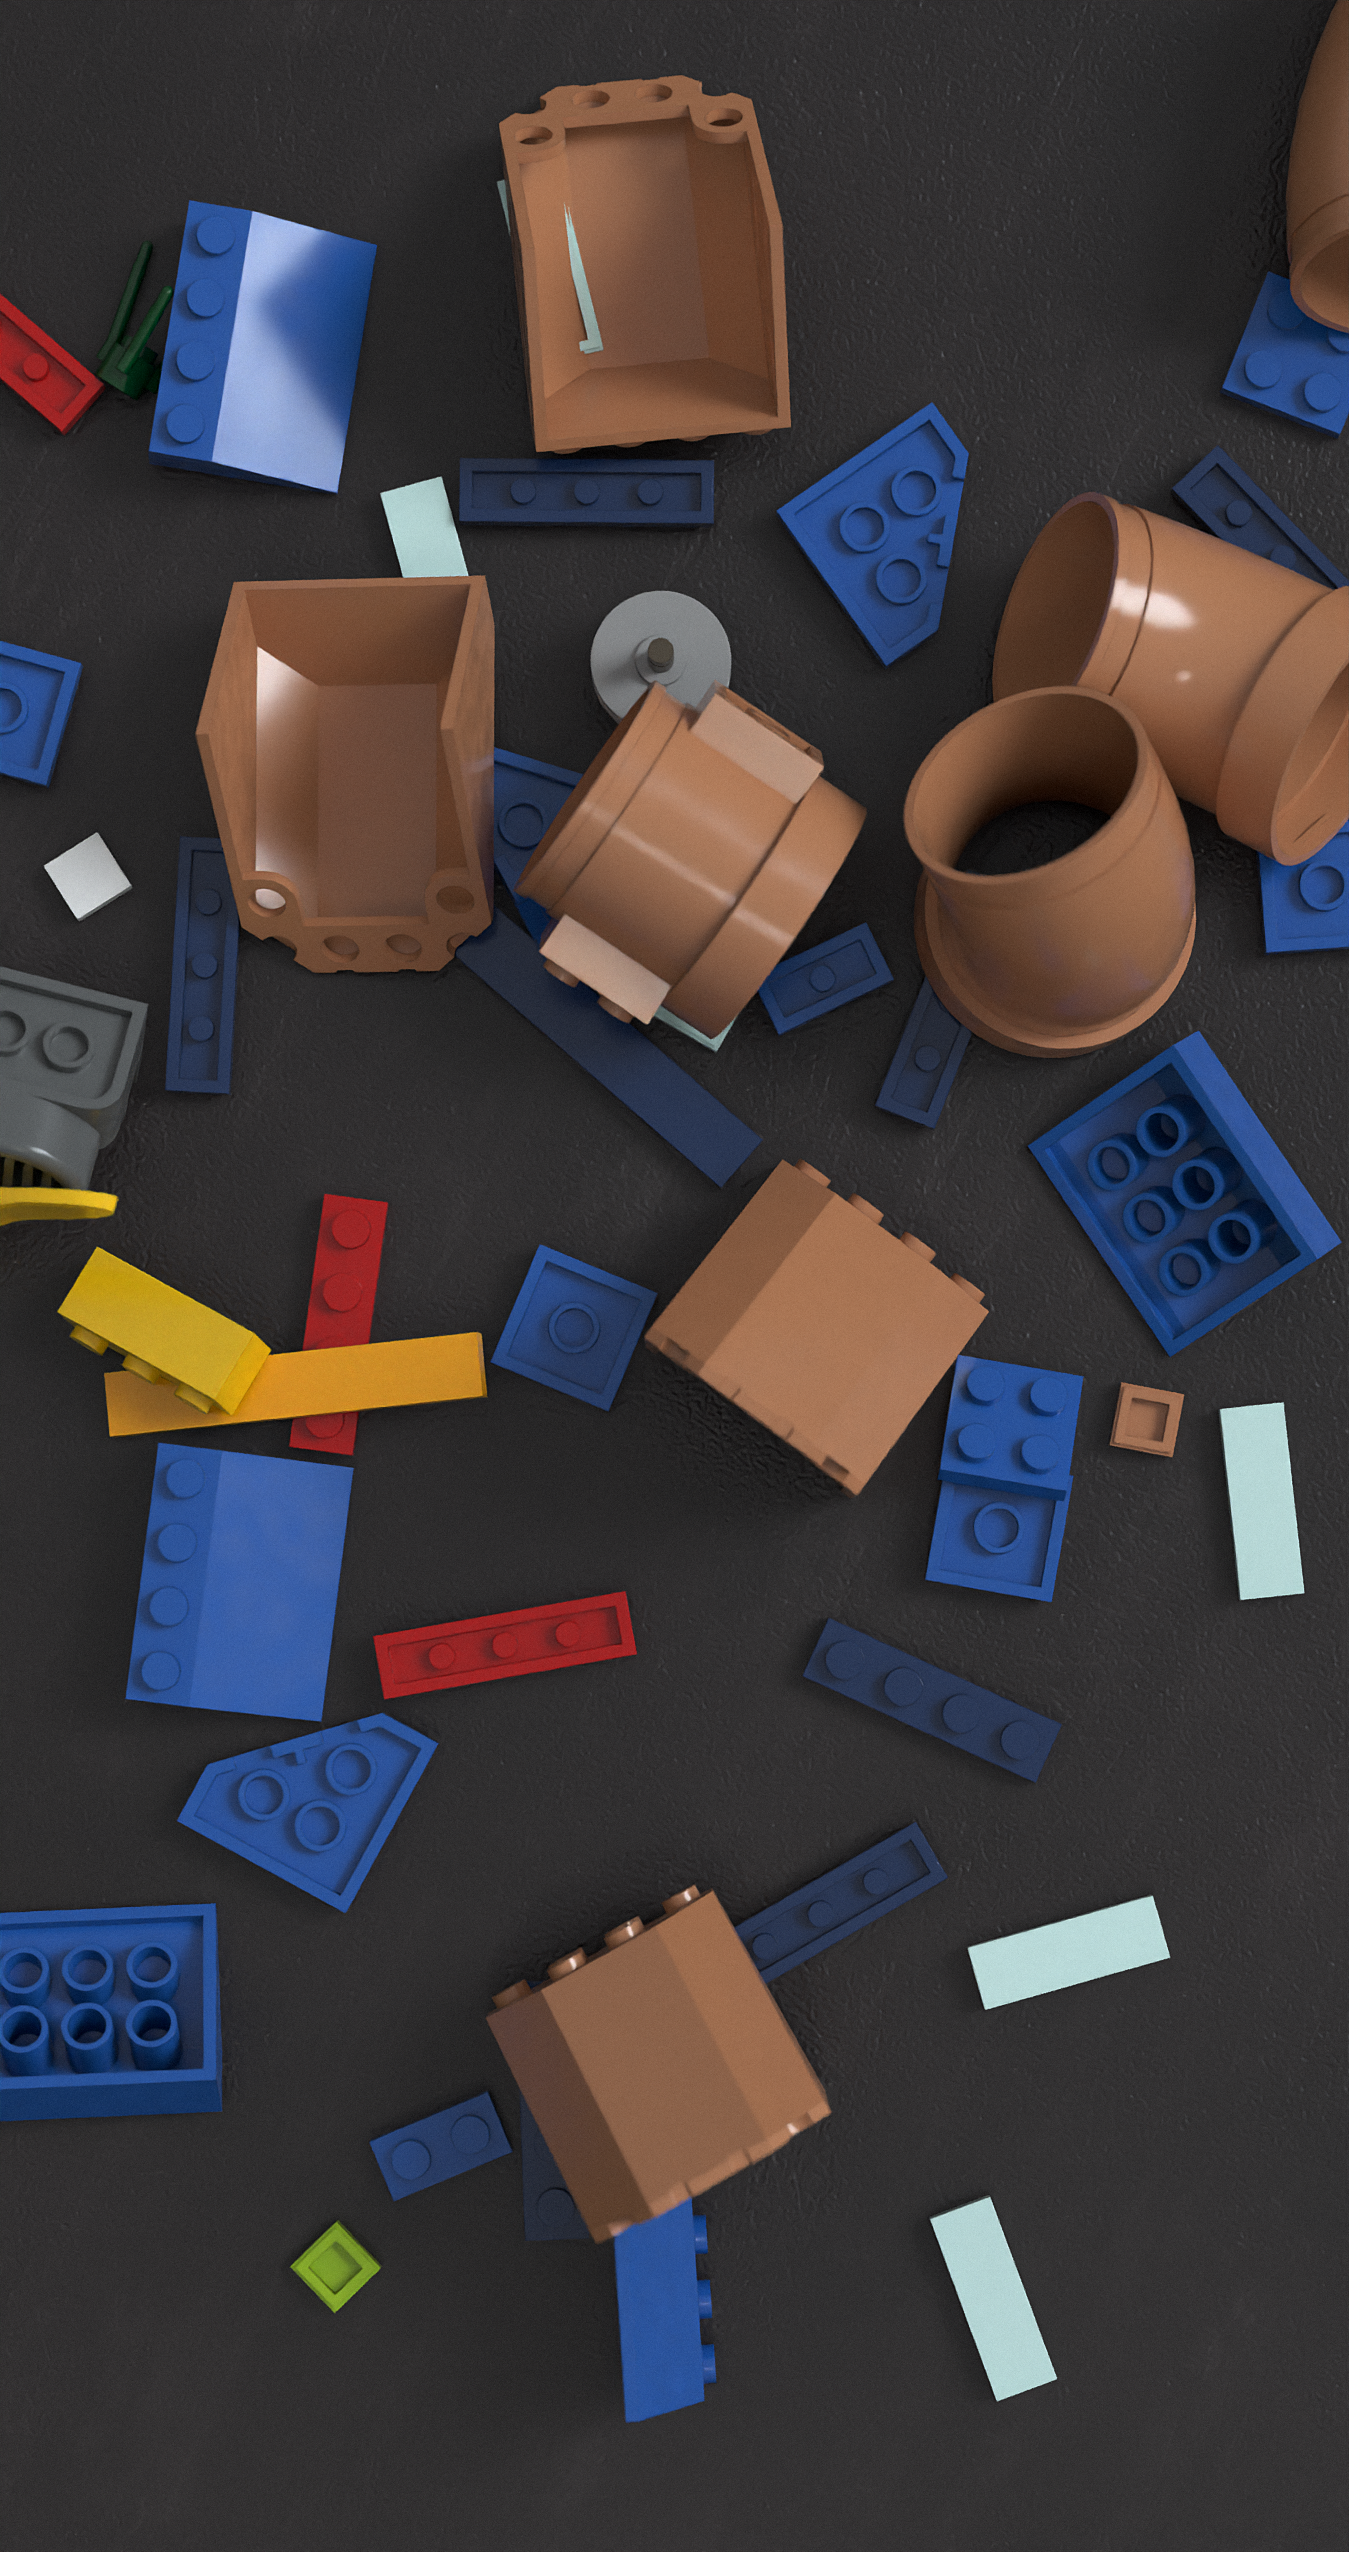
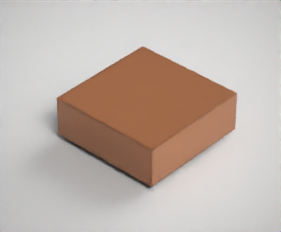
(1146, 1419)

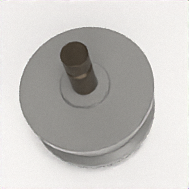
(662, 640)

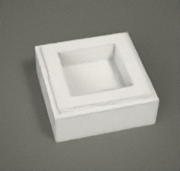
(88, 876)

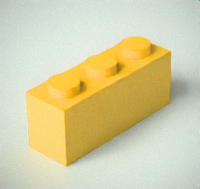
(162, 1333)

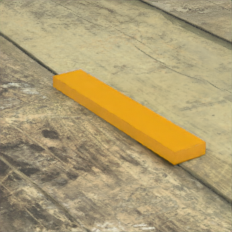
(313, 1385)

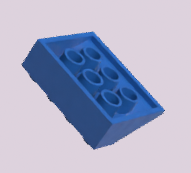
(261, 349)
(1184, 1193)
(239, 1582)
(110, 2012)
(662, 2313)

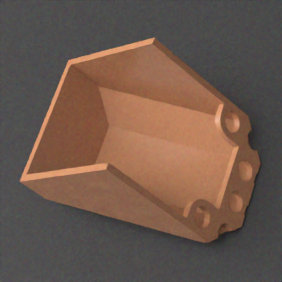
(675, 257)
(356, 766)
(820, 1323)
(656, 2063)

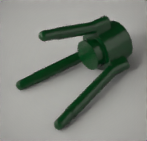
(130, 363)

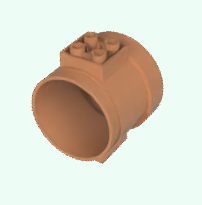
(688, 858)

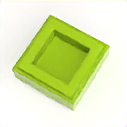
(336, 2266)

